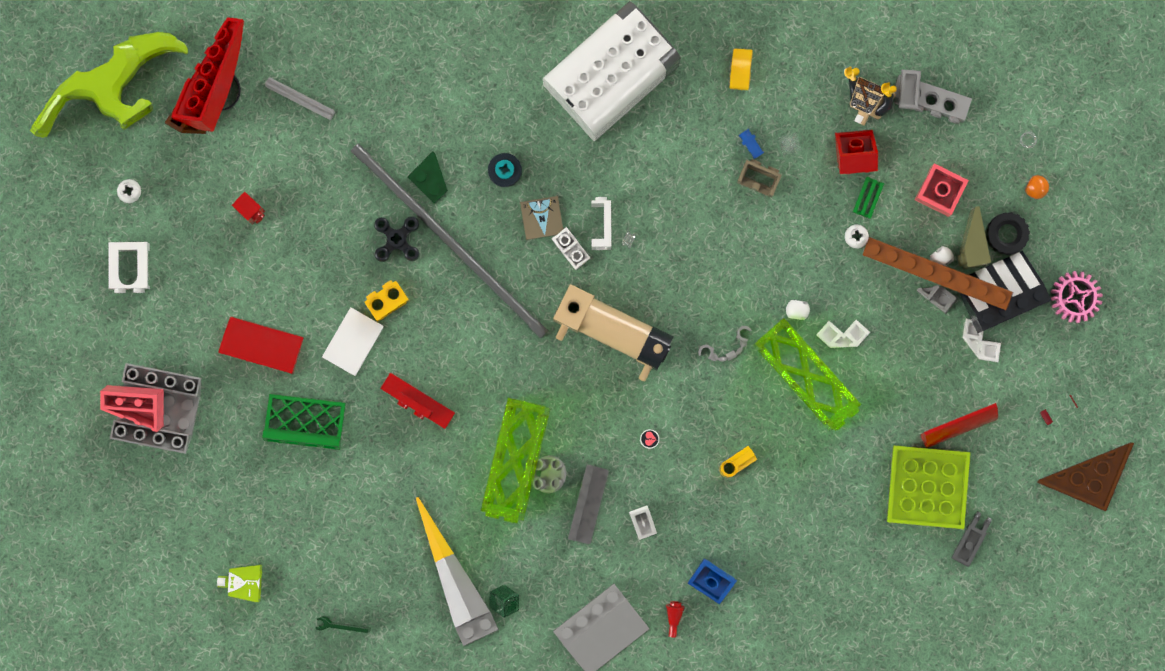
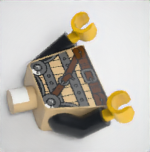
(869, 97)

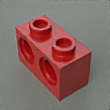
(249, 208)

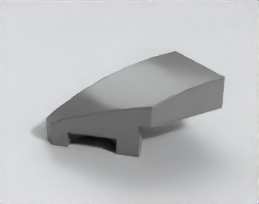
(938, 297)

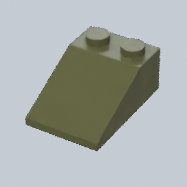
(974, 245)

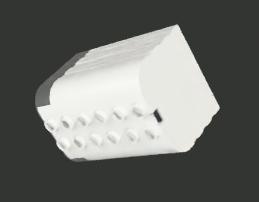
(612, 70)

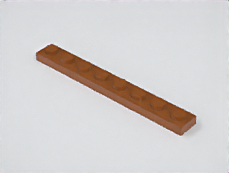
(938, 273)

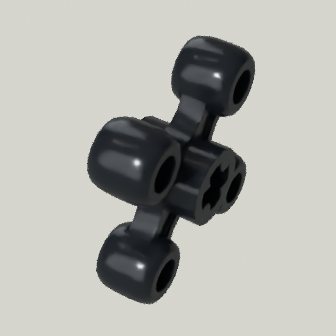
(402, 244)

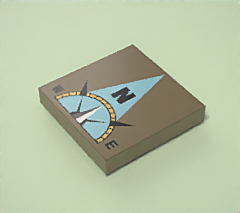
(541, 217)

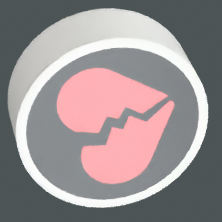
(649, 439)

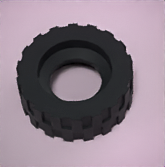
(1020, 226)

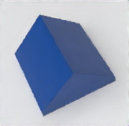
(712, 581)

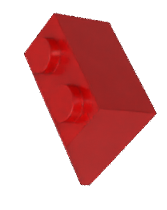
(856, 152)

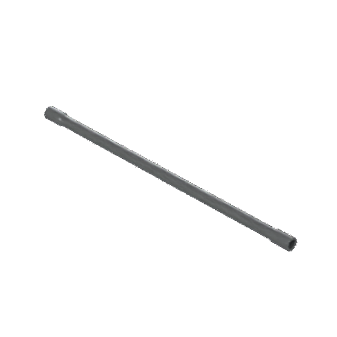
(532, 322)

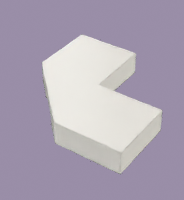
(836, 339)
(982, 349)

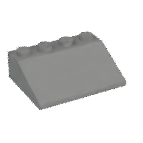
(601, 629)

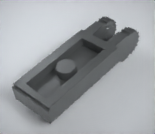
(971, 541)

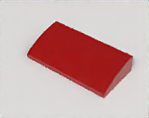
(261, 345)
(960, 425)

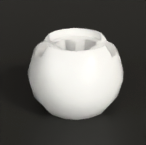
(122, 188)
(861, 230)
(942, 256)
(797, 310)

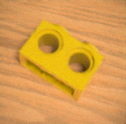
(388, 304)

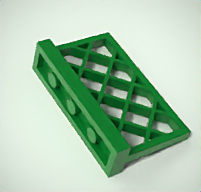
(303, 438)

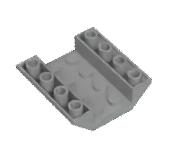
(180, 409)

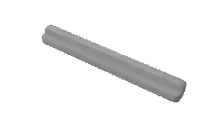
(300, 98)

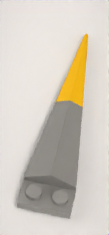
(465, 604)

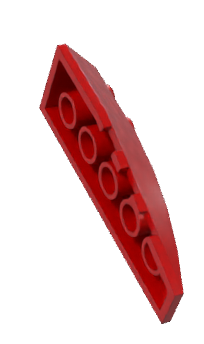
(208, 88)

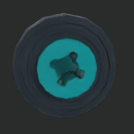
(507, 175)

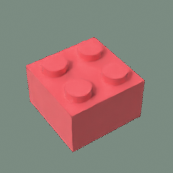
(941, 190)

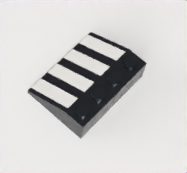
(1013, 274)

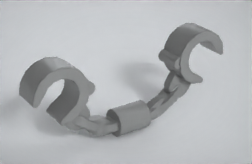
(731, 355)

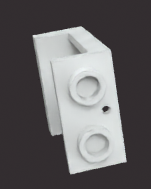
(603, 244)
(142, 266)

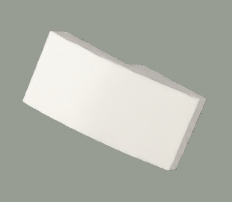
(571, 248)

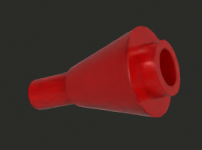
(674, 613)

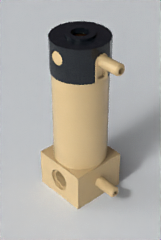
(613, 329)

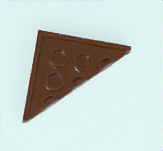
(1092, 479)

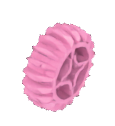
(1079, 305)

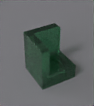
(504, 601)

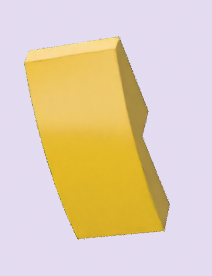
(741, 69)

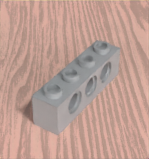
(960, 103)

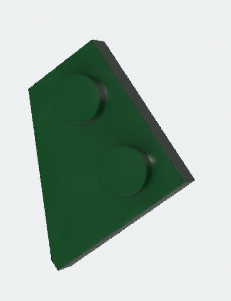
(429, 178)

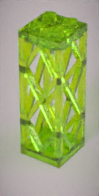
(838, 388)
(499, 471)

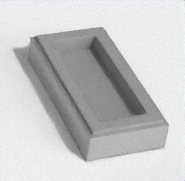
(909, 89)

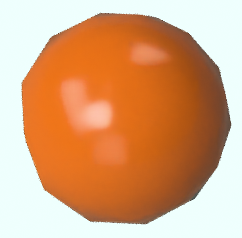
(1037, 187)

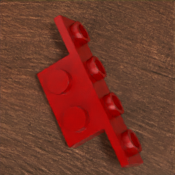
(417, 400)

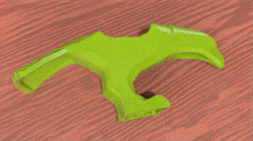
(107, 82)

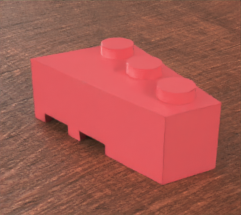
(137, 404)

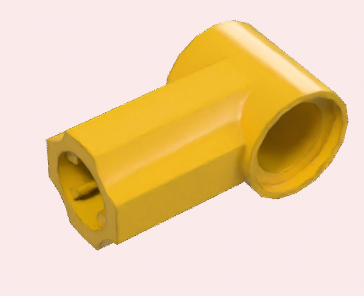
(738, 461)

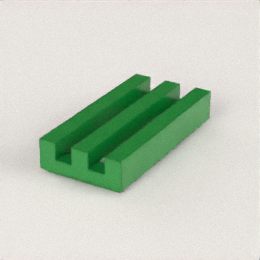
(874, 182)

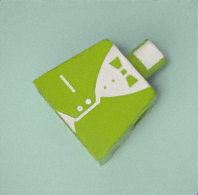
(243, 582)

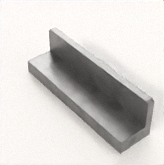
(588, 504)

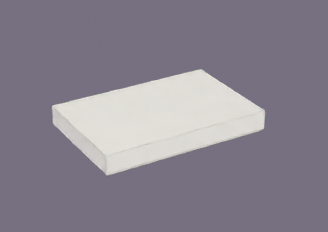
(353, 341)

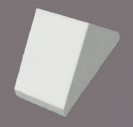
(643, 522)

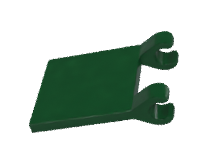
(330, 624)

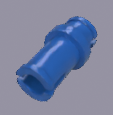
(751, 144)

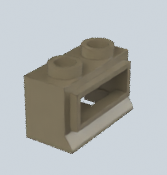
(756, 166)

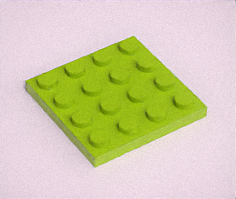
(928, 487)

